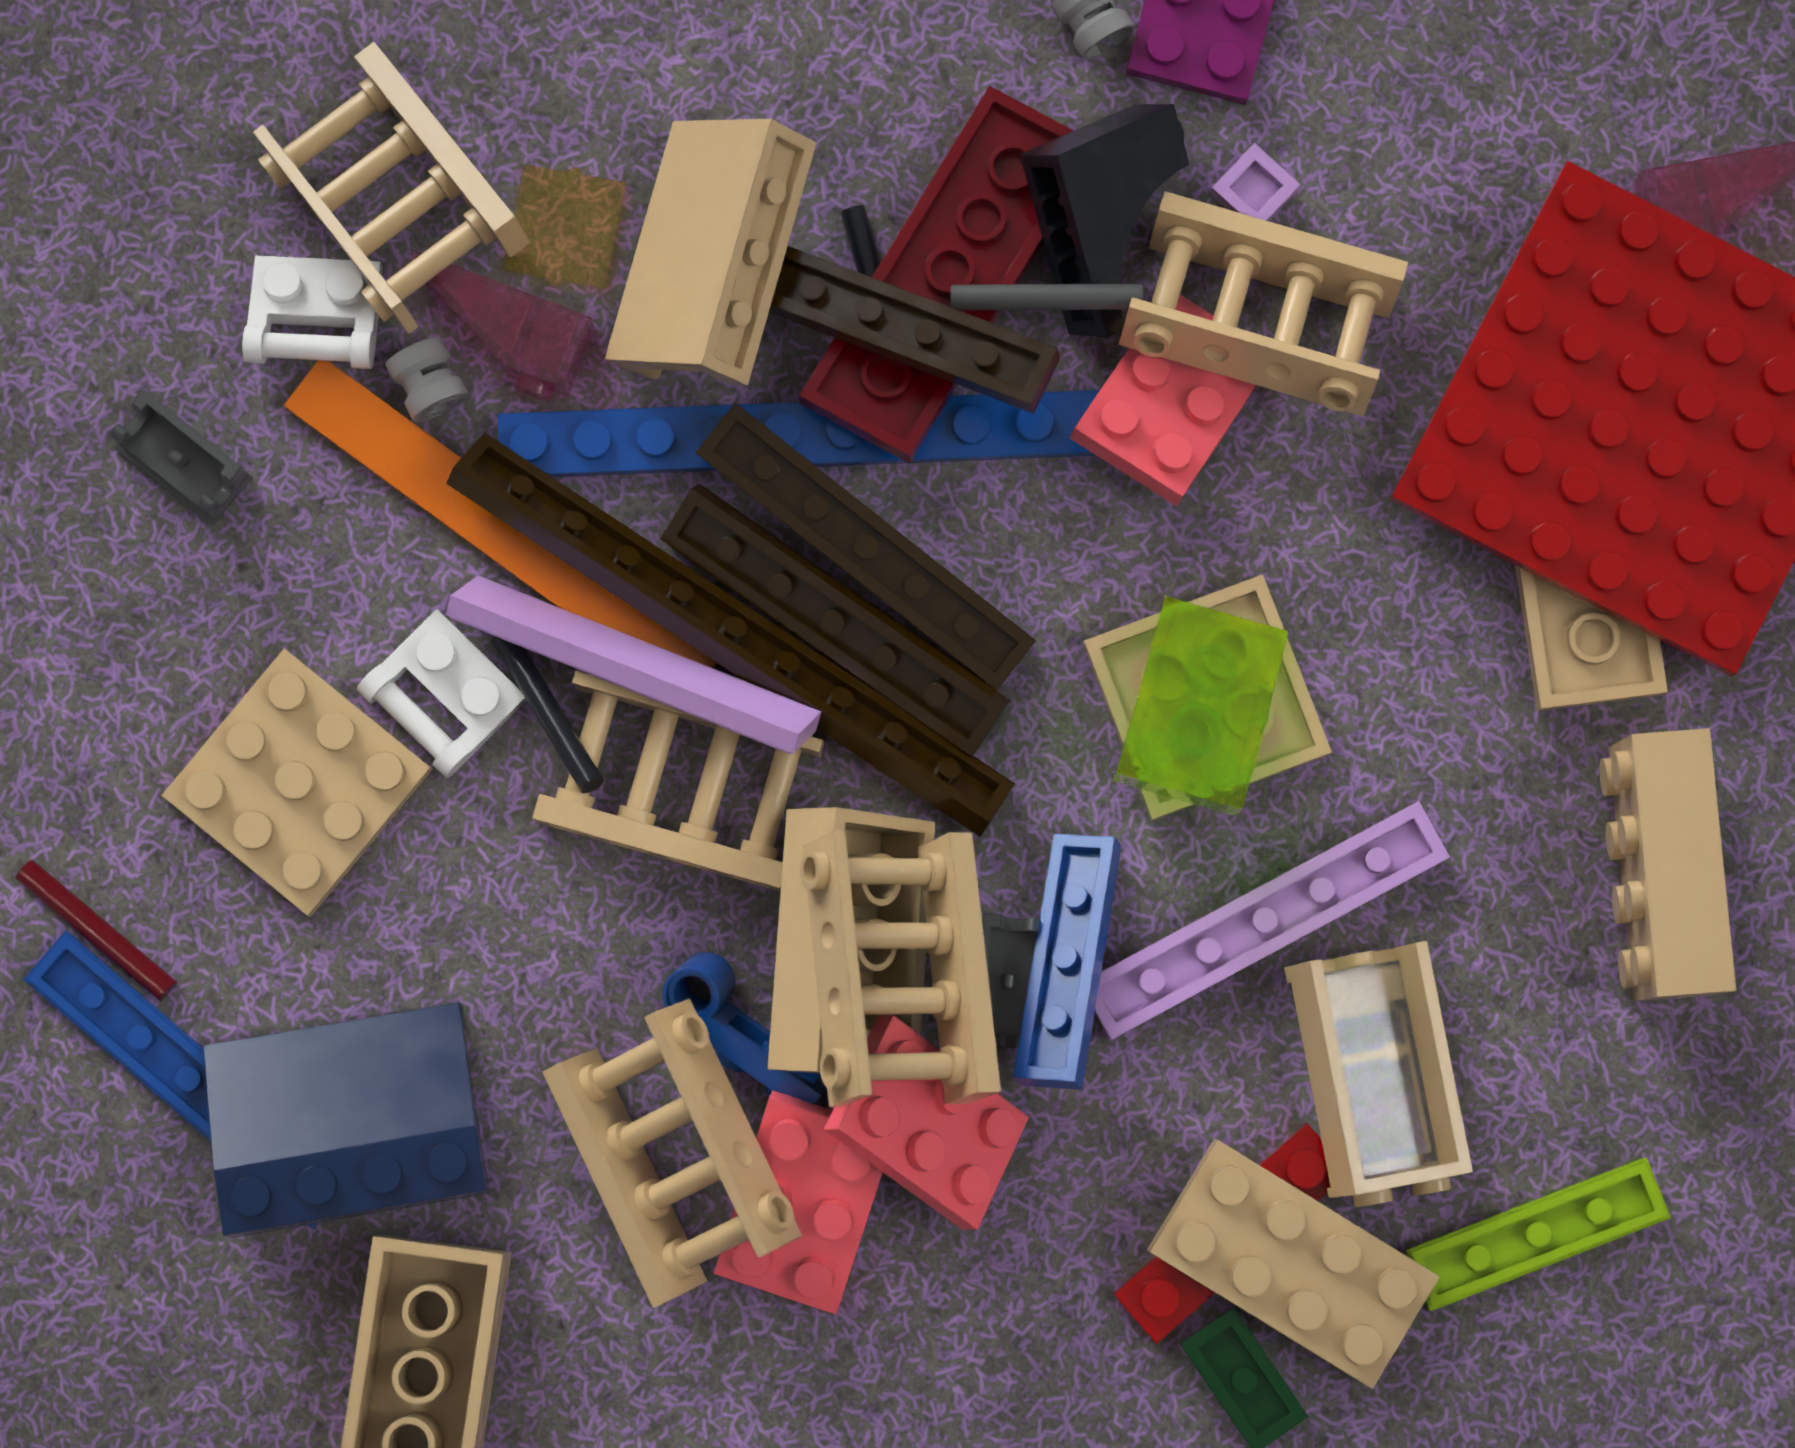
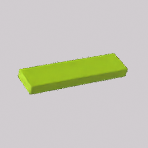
(1541, 1232)

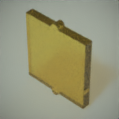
(568, 224)

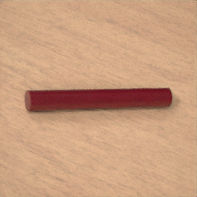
(95, 930)

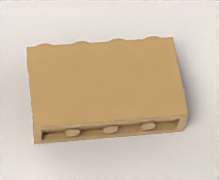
(711, 249)

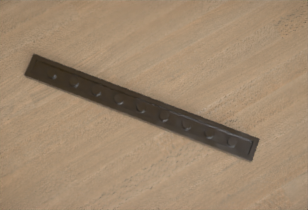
(729, 632)

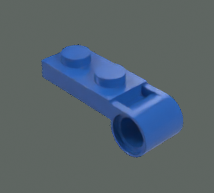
(735, 1036)

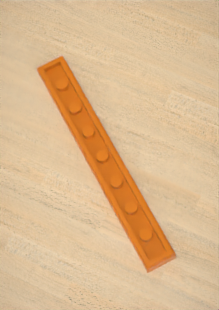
(419, 470)

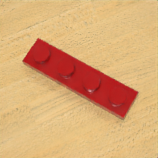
(1164, 1296)

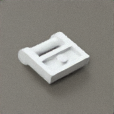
(310, 295)
(457, 677)

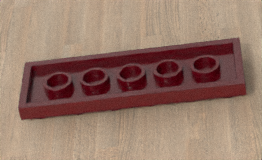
(965, 230)

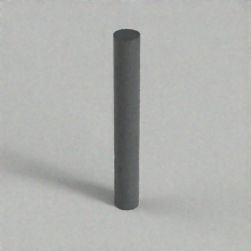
(1045, 296)

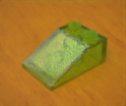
(1201, 706)

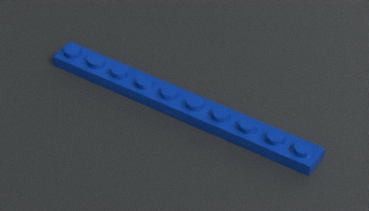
(669, 436)

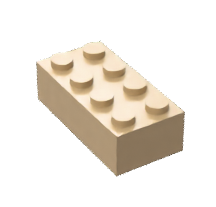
(1668, 865)
(795, 1015)
(426, 1345)

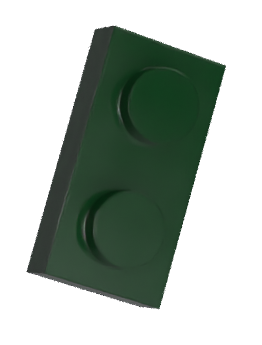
(1243, 1379)

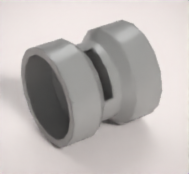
(1093, 22)
(427, 379)

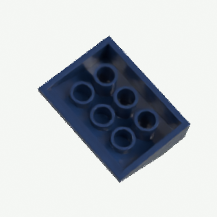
(343, 1121)

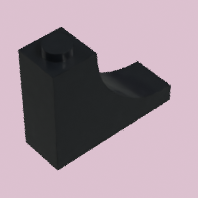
(1091, 192)

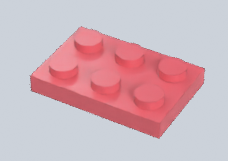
(1161, 418)
(931, 1148)
(830, 1201)

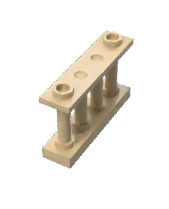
(415, 134)
(1277, 256)
(634, 823)
(957, 960)
(624, 1173)

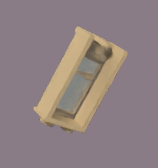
(1380, 1073)

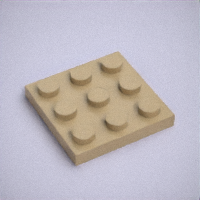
(1292, 725)
(297, 782)

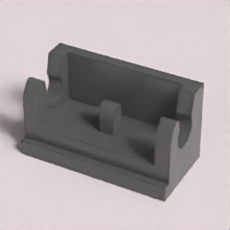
(180, 458)
(1009, 963)

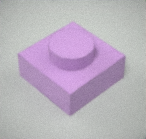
(1255, 185)

